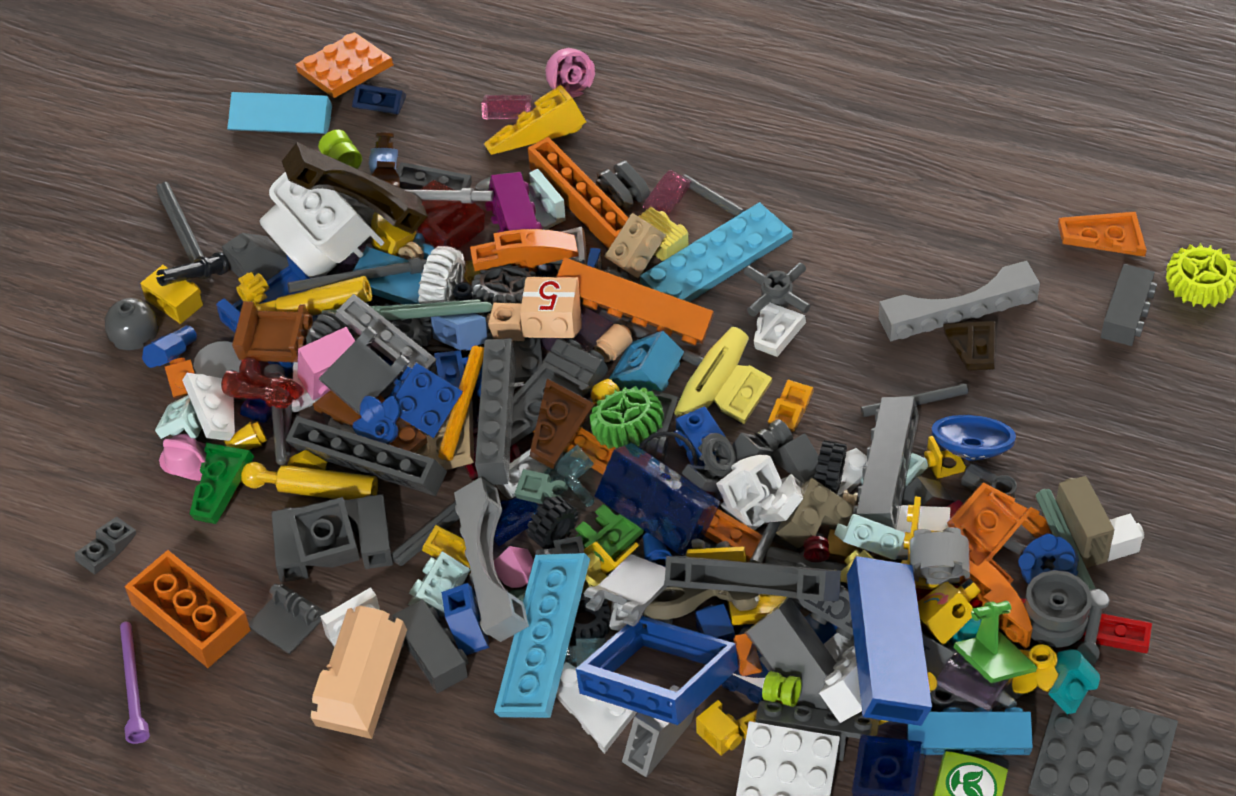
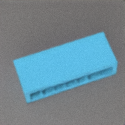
(279, 113)

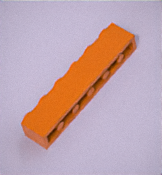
(578, 191)
(639, 302)

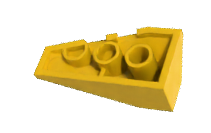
(552, 118)

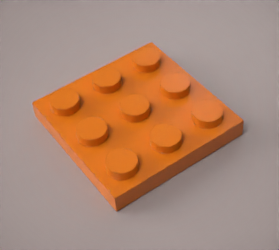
(344, 64)

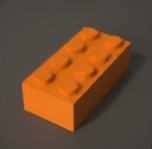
(188, 608)

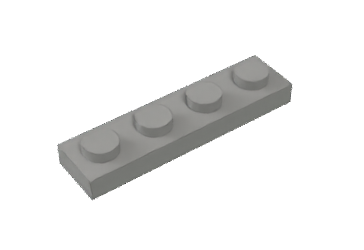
(388, 339)

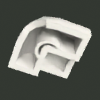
(748, 487)

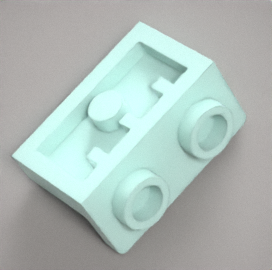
(547, 201)
(177, 417)
(871, 536)
(440, 576)

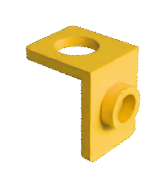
(934, 459)
(609, 564)

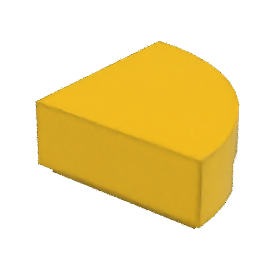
(307, 460)

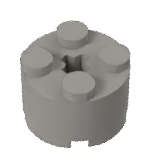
(940, 556)

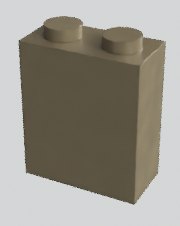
(1085, 520)

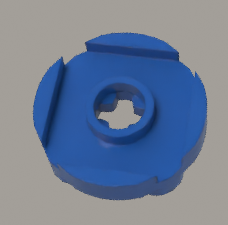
(1047, 548)

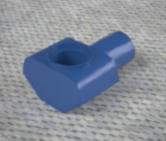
(168, 347)

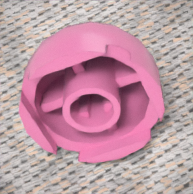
(571, 70)

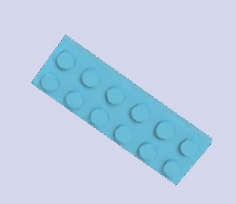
(718, 254)
(541, 648)

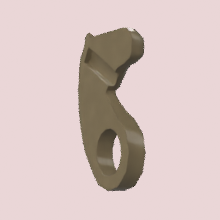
(688, 599)

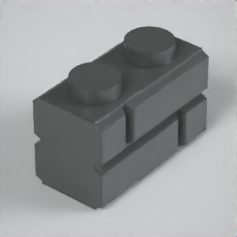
(576, 362)

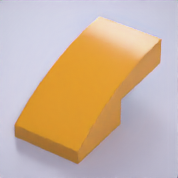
(791, 404)

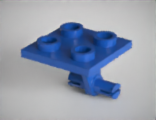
(424, 398)

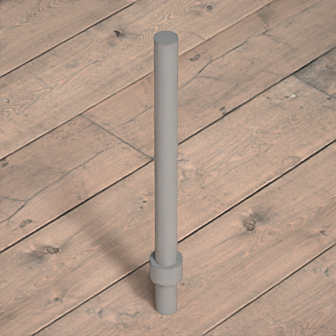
(465, 195)

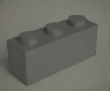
(1129, 305)
(432, 646)

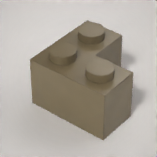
(816, 513)

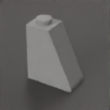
(651, 740)

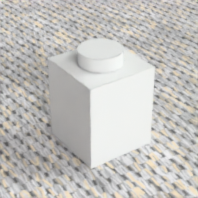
(1126, 537)

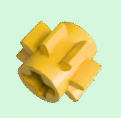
(252, 288)

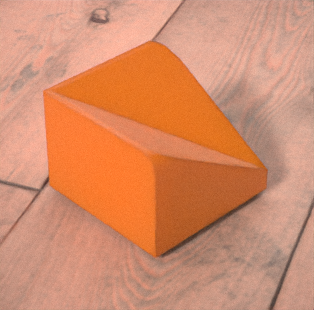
(746, 656)

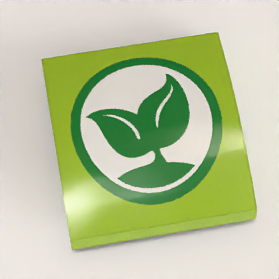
(969, 776)

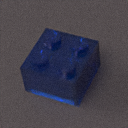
(888, 767)

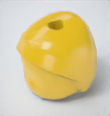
(603, 388)

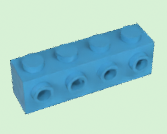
(974, 732)

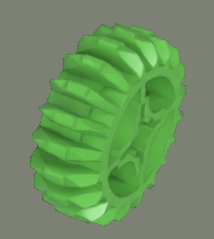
(626, 417)

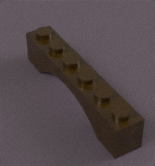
(319, 171)

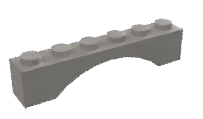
(912, 315)
(479, 513)

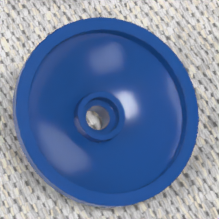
(973, 436)

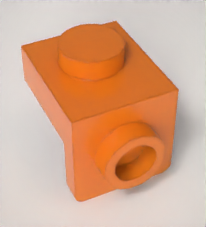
(176, 372)

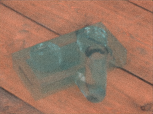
(569, 469)

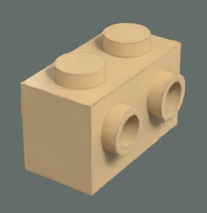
(636, 245)

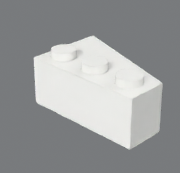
(842, 687)

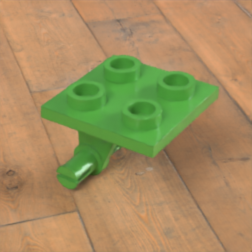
(990, 650)

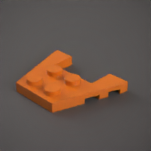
(990, 520)

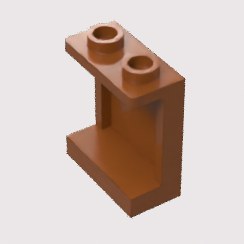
(271, 334)

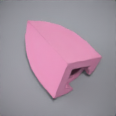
(514, 566)

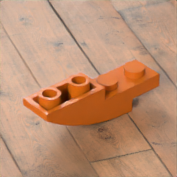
(531, 245)
(997, 589)

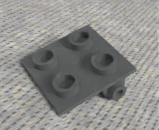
(286, 618)

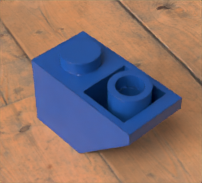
(464, 619)

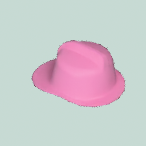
(183, 456)

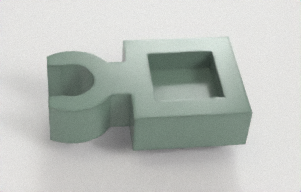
(536, 486)

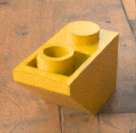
(391, 235)

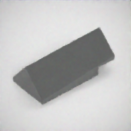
(793, 649)

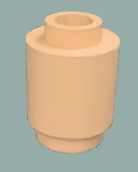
(614, 342)

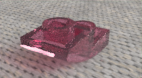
(667, 192)

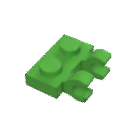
(614, 537)

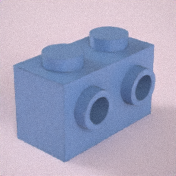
(460, 330)

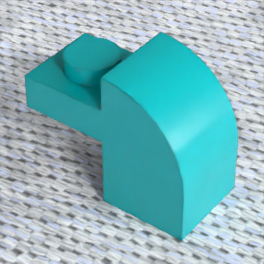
(1073, 680)

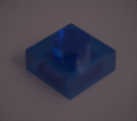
(256, 410)

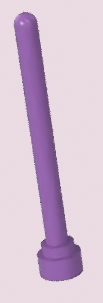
(136, 728)

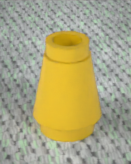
(248, 437)

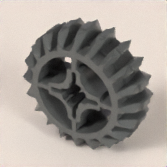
(500, 284)

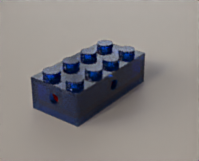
(656, 498)

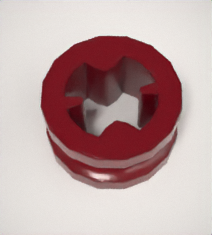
(816, 549)

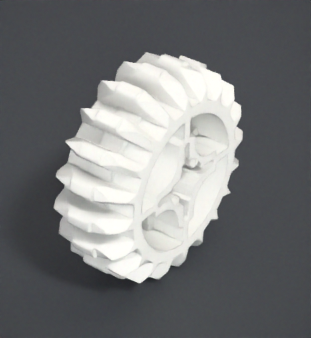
(441, 275)

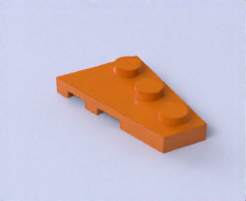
(1104, 232)

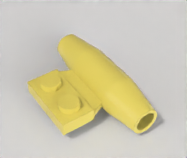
(722, 380)

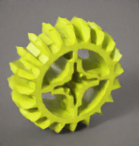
(1201, 275)

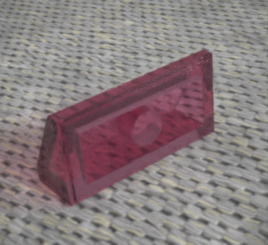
(505, 106)

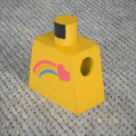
(947, 609)

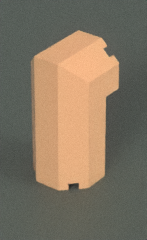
(358, 672)

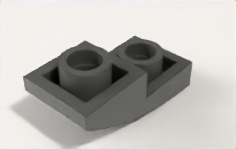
(109, 543)

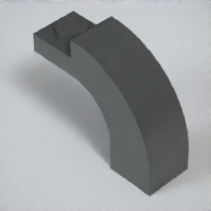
(744, 446)

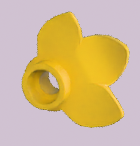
(1045, 674)

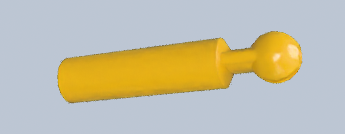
(321, 298)
(311, 481)

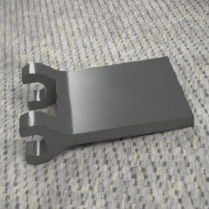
(361, 372)

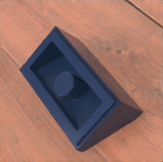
(378, 99)

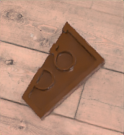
(558, 423)

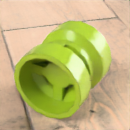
(781, 688)

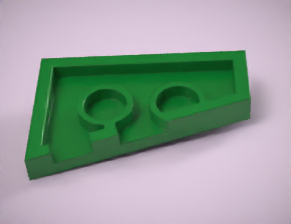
(218, 481)

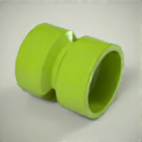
(340, 147)

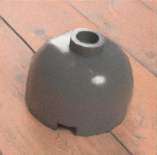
(130, 324)

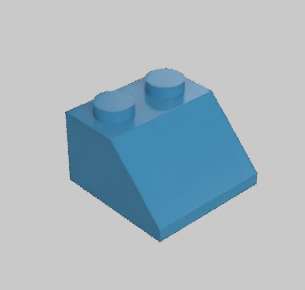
(648, 363)

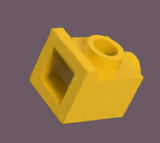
(718, 729)

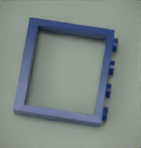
(599, 681)

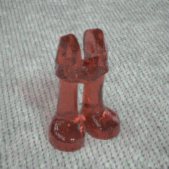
(253, 385)

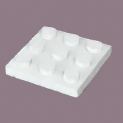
(787, 762)

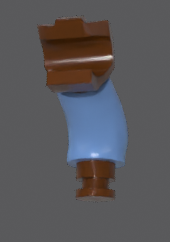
(384, 158)

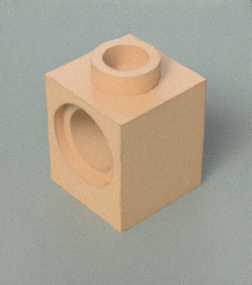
(505, 321)

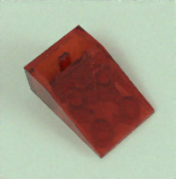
(450, 221)

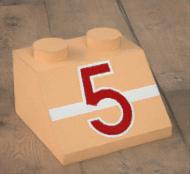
(551, 307)

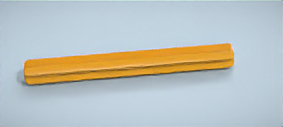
(461, 407)

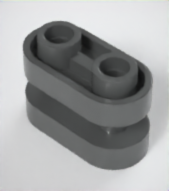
(623, 185)

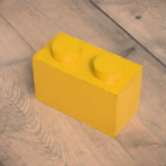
(175, 299)

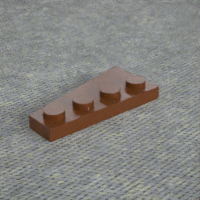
(408, 436)

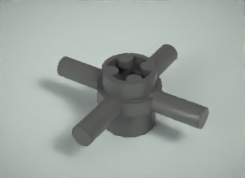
(777, 289)

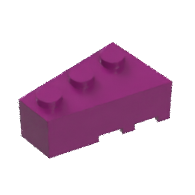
(511, 203)

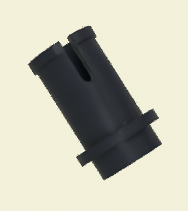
(462, 291)

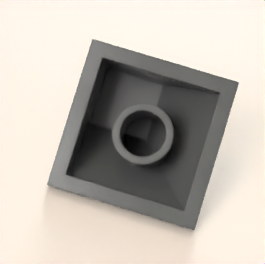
(254, 254)
(324, 534)

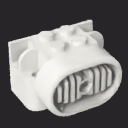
(314, 226)

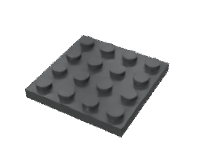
(1103, 751)

